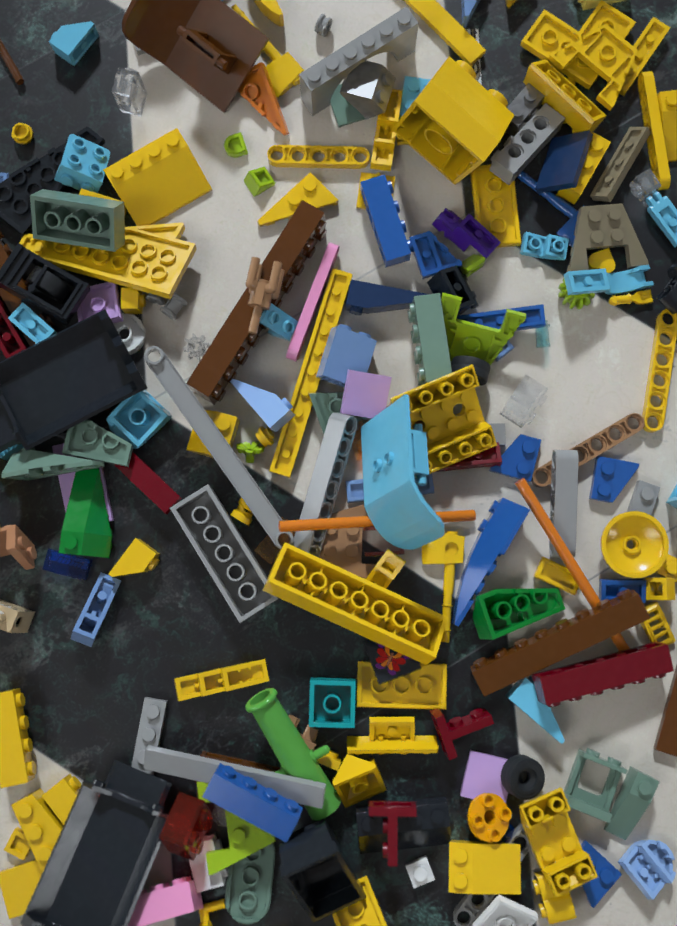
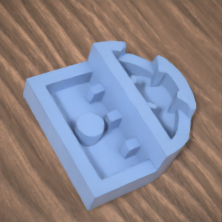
(649, 866)

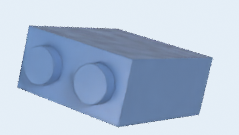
(343, 352)

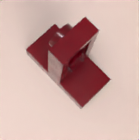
(458, 727)
(393, 810)

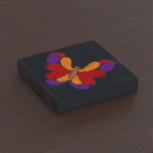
(388, 663)

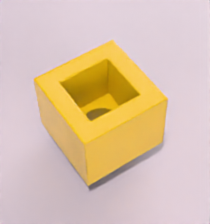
(132, 301)
(660, 588)

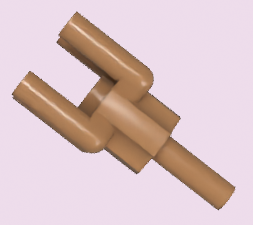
(262, 290)

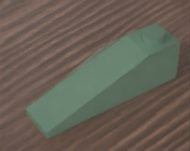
(38, 464)

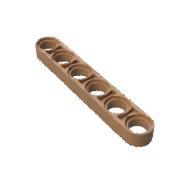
(587, 450)

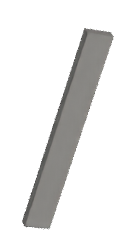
(202, 769)

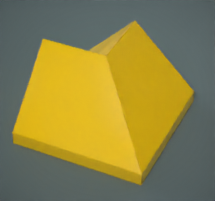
(358, 780)

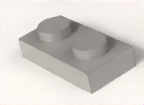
(643, 497)

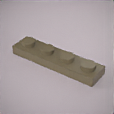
(620, 164)

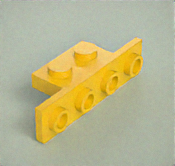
(392, 736)

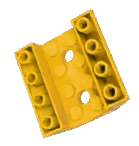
(448, 434)

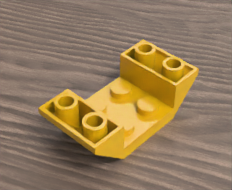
(556, 842)

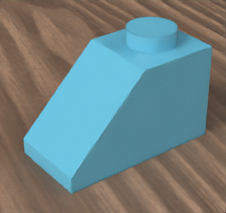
(73, 41)

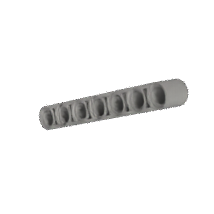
(326, 479)

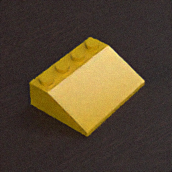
(158, 179)

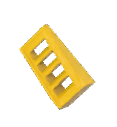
(659, 615)

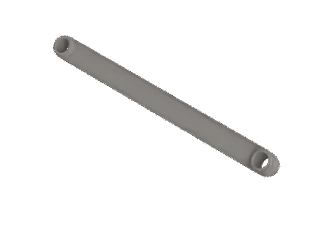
(216, 445)

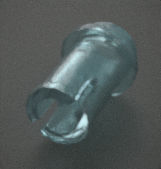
(542, 336)

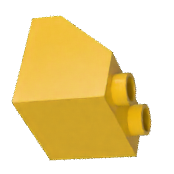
(455, 121)

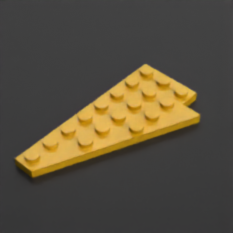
(148, 262)

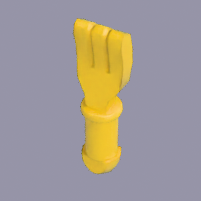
(638, 298)

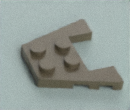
(604, 228)

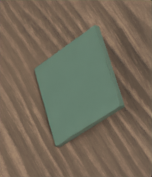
(343, 110)

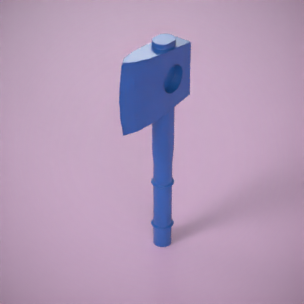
(568, 229)

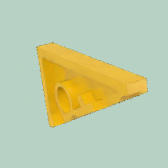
(309, 190)

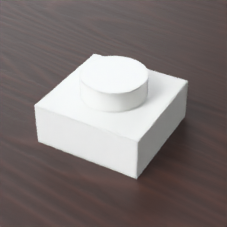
(419, 871)

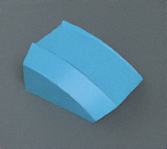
(138, 418)

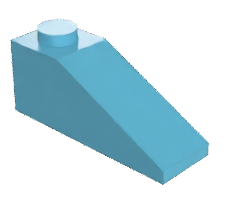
(525, 697)

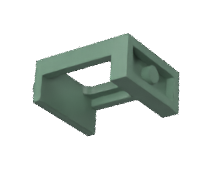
(587, 802)

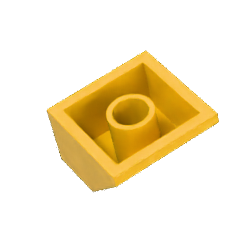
(226, 424)

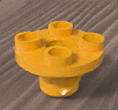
(488, 817)

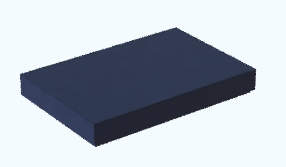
(564, 162)

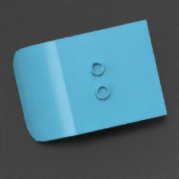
(390, 462)

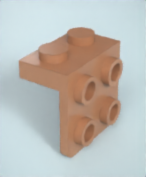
(18, 545)

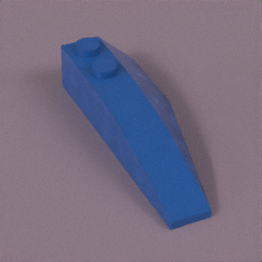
(492, 541)

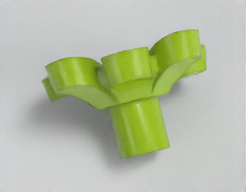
(250, 450)

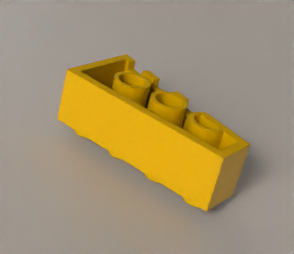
(38, 825)

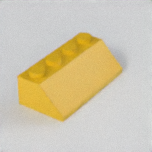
(564, 97)

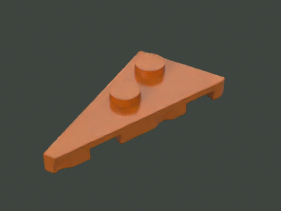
(261, 95)

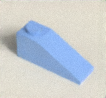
(268, 406)

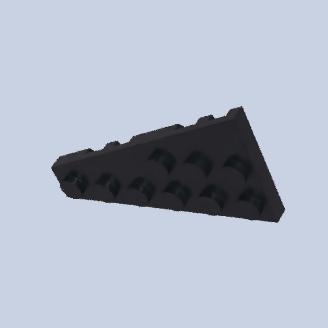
(31, 178)

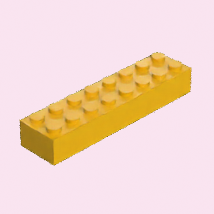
(356, 604)

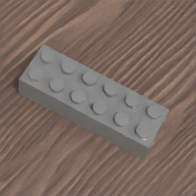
(223, 552)

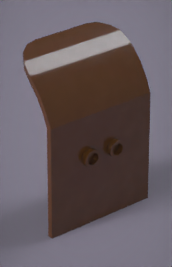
(198, 42)

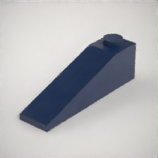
(376, 298)

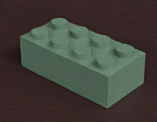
(78, 220)
(430, 338)

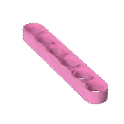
(312, 301)

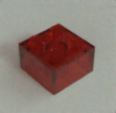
(186, 826)

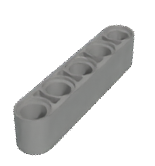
(564, 497)

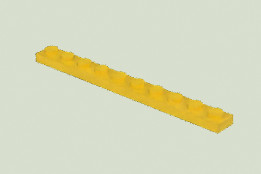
(307, 382)

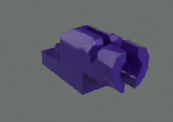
(466, 232)

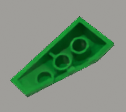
(86, 520)
(511, 609)

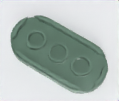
(250, 886)

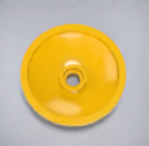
(648, 549)

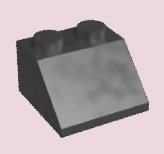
(368, 88)

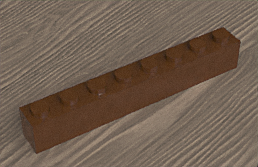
(559, 642)

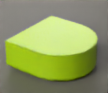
(235, 145)

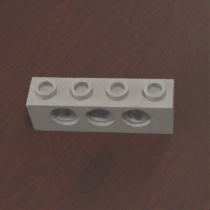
(537, 133)

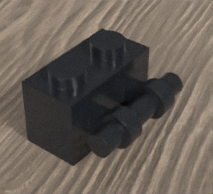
(454, 282)

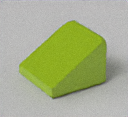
(258, 181)
(472, 264)

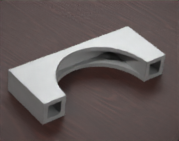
(392, 35)

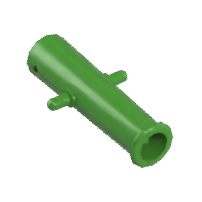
(291, 749)

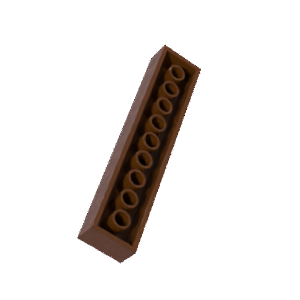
(233, 340)

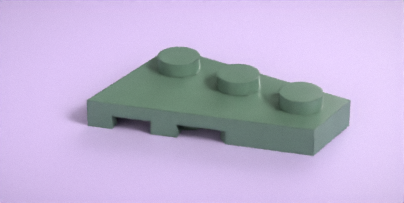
(326, 404)
(95, 443)

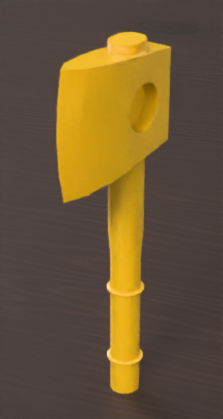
(283, 69)
(447, 551)

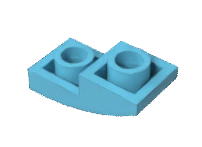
(543, 247)

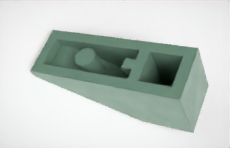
(631, 802)

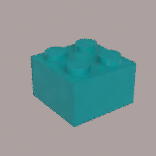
(332, 702)

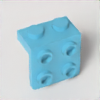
(82, 164)

